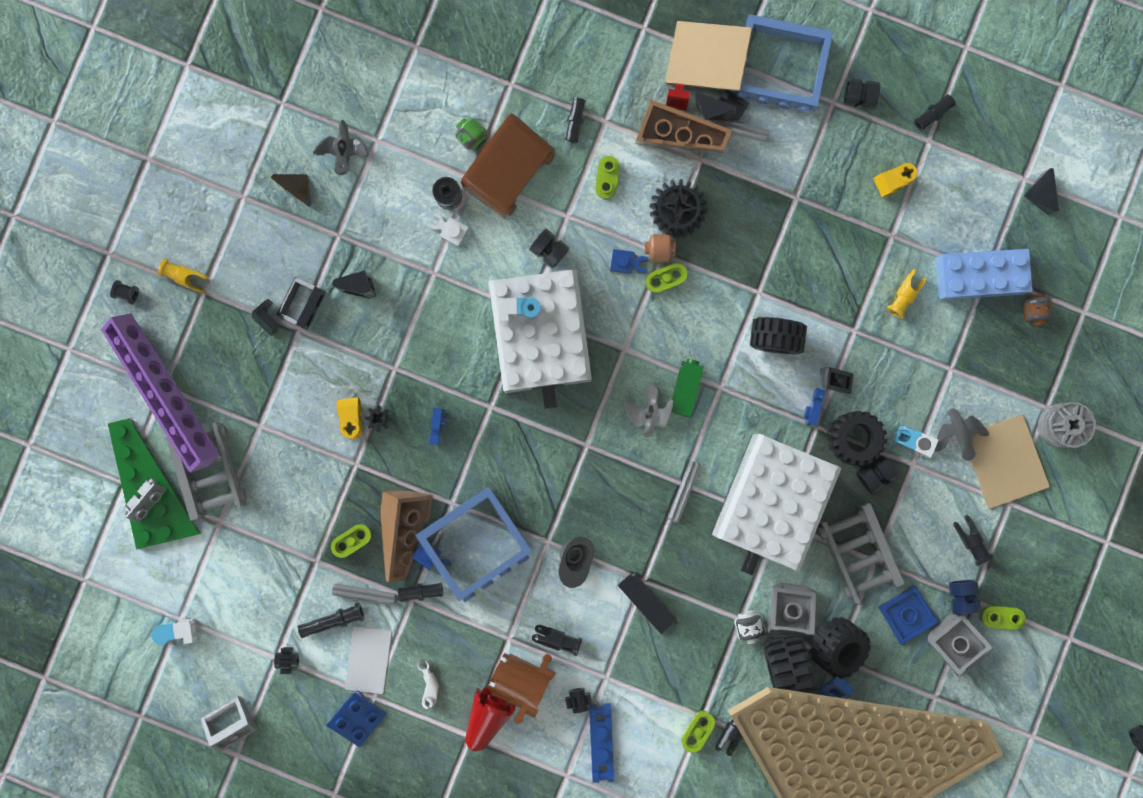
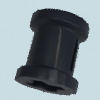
(124, 292)

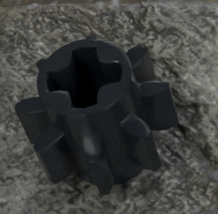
(372, 418)
(286, 660)
(578, 700)

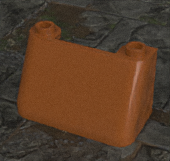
(506, 165)

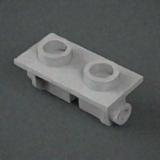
(138, 507)

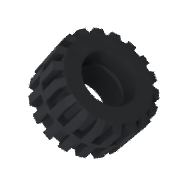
(778, 335)
(875, 438)
(840, 647)

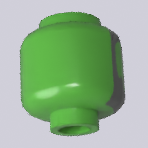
(471, 133)

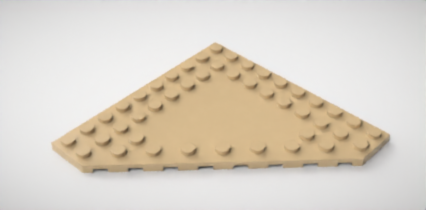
(859, 748)

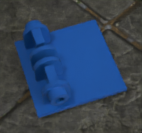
(356, 718)

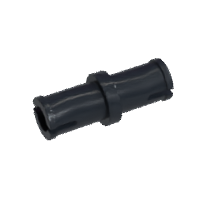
(934, 112)
(575, 119)
(420, 592)

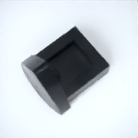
(730, 98)
(264, 319)

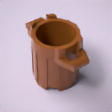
(521, 683)

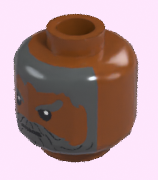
(1038, 309)

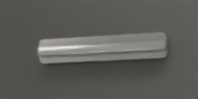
(744, 129)
(684, 491)
(364, 594)

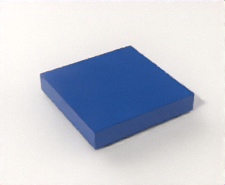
(908, 615)

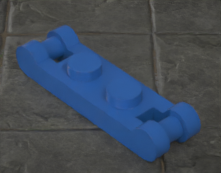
(601, 743)

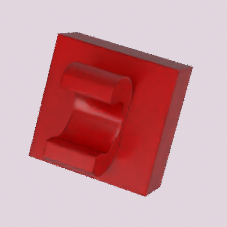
(678, 98)

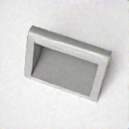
(232, 733)

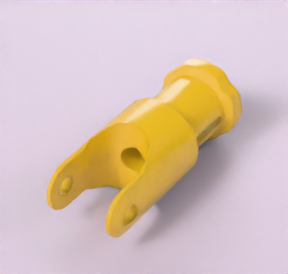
(179, 274)
(905, 296)

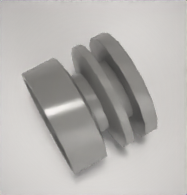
(1054, 425)

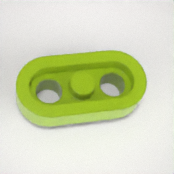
(607, 177)
(665, 277)
(352, 540)
(1003, 617)
(699, 731)

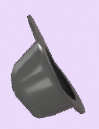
(575, 561)

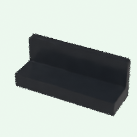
(647, 602)

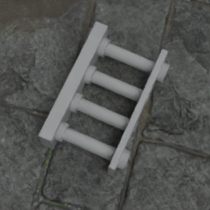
(190, 487)
(873, 535)

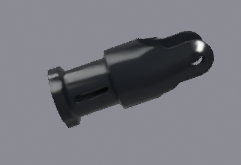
(973, 542)
(556, 639)
(729, 732)

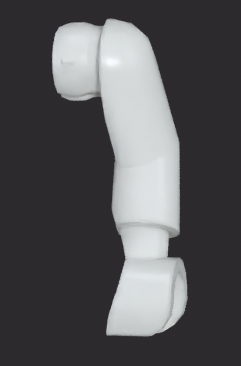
(432, 686)

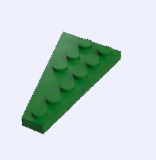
(135, 465)

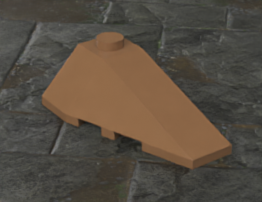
(401, 519)

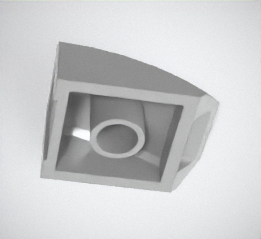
(792, 611)
(958, 643)

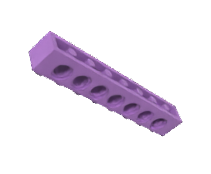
(160, 392)

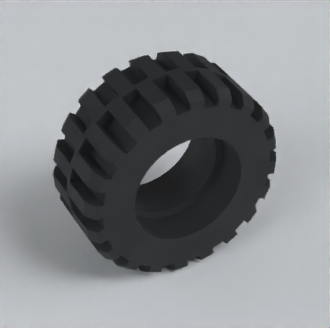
(789, 664)

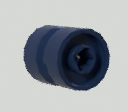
(964, 597)

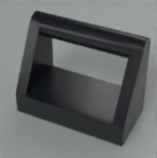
(356, 284)
(310, 308)

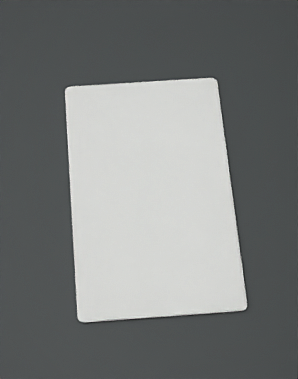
(368, 660)

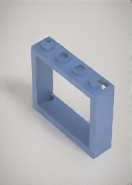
(796, 32)
(501, 570)

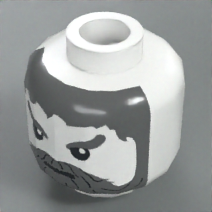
(749, 627)

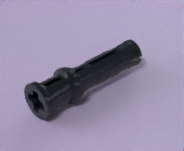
(340, 618)

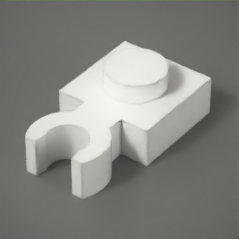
(451, 230)

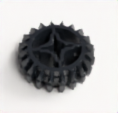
(687, 208)

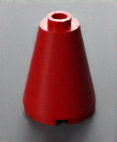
(486, 719)

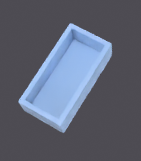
(983, 274)

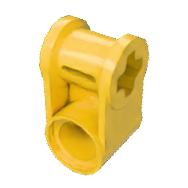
(892, 180)
(349, 414)

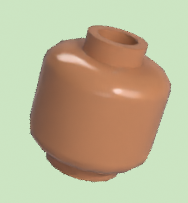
(660, 248)

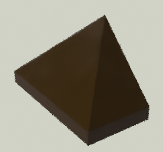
(296, 185)

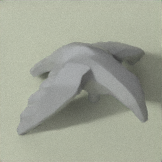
(652, 414)

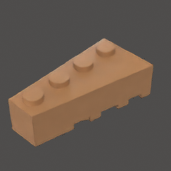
(677, 129)

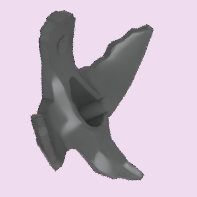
(342, 148)
(960, 431)

